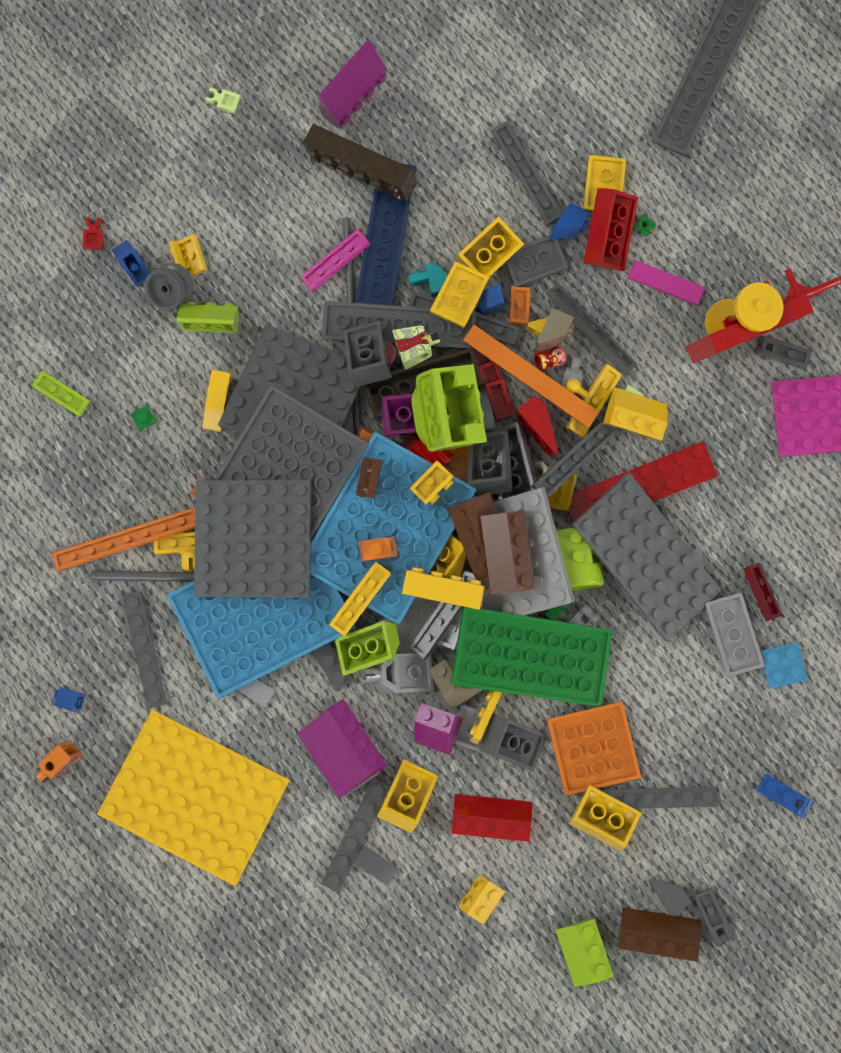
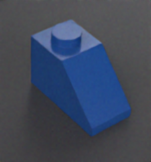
(570, 223)
(131, 263)
(491, 301)
(69, 699)

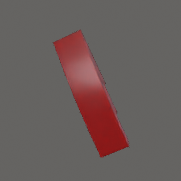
(494, 387)

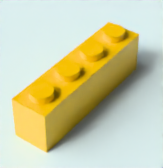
(444, 589)

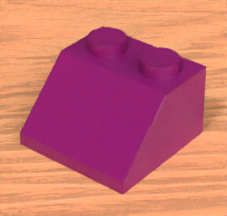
(397, 415)
(436, 728)

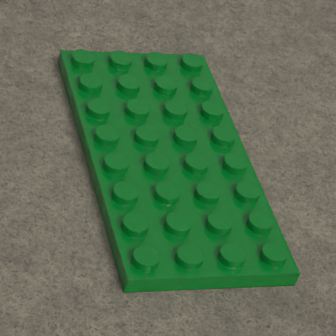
(531, 656)

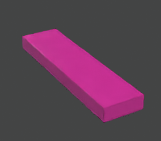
(335, 260)
(666, 282)

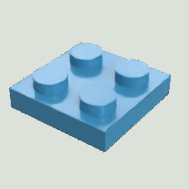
(783, 665)

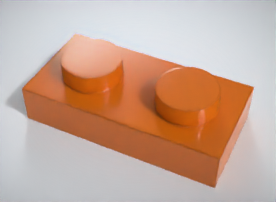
(519, 305)

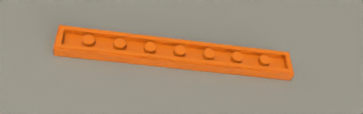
(531, 376)
(124, 540)

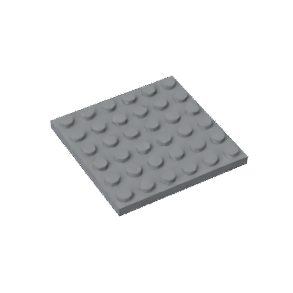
(548, 565)

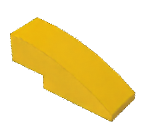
(216, 399)

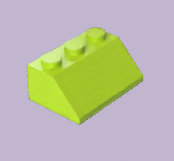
(208, 317)
(367, 647)
(584, 952)

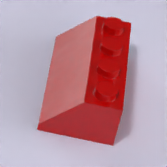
(610, 229)
(492, 817)

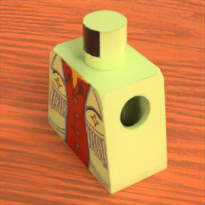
(414, 344)

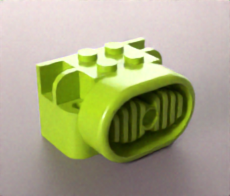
(448, 408)
(581, 563)

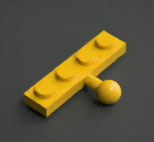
(595, 396)

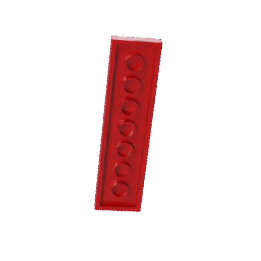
(656, 478)

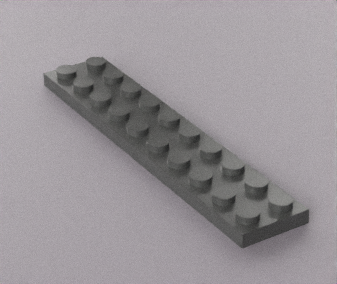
(705, 74)

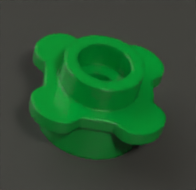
(649, 225)

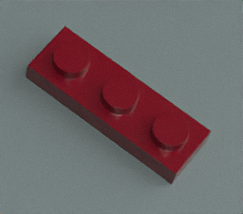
(762, 592)

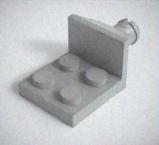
(401, 675)

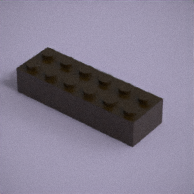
(360, 163)
(404, 380)

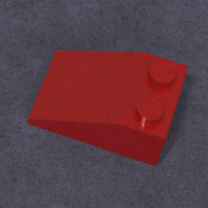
(536, 420)

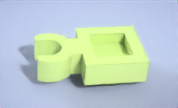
(225, 101)

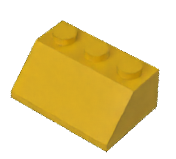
(490, 248)
(636, 414)
(605, 818)

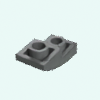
(375, 865)

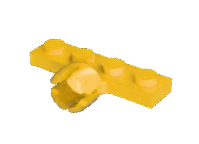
(179, 543)

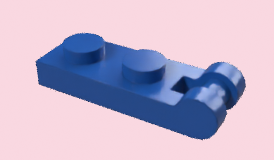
(784, 795)

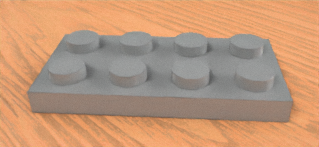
(734, 635)

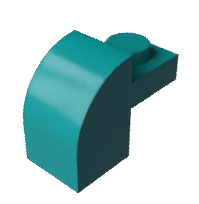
(433, 275)

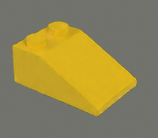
(450, 559)
(407, 796)

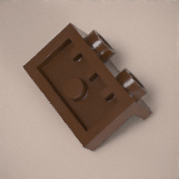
(369, 477)

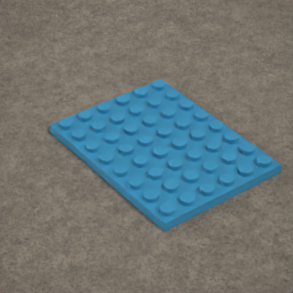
(394, 512)
(254, 635)

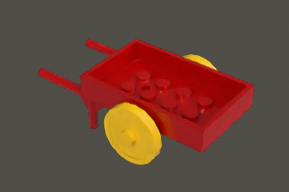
(754, 313)

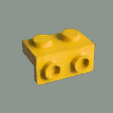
(188, 254)
(432, 483)
(562, 496)
(481, 899)

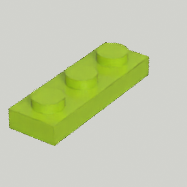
(61, 393)

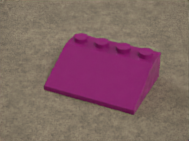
(352, 85)
(342, 748)

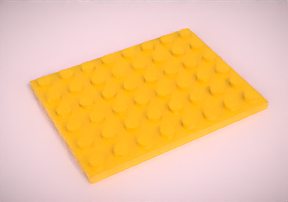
(193, 797)

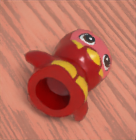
(553, 357)

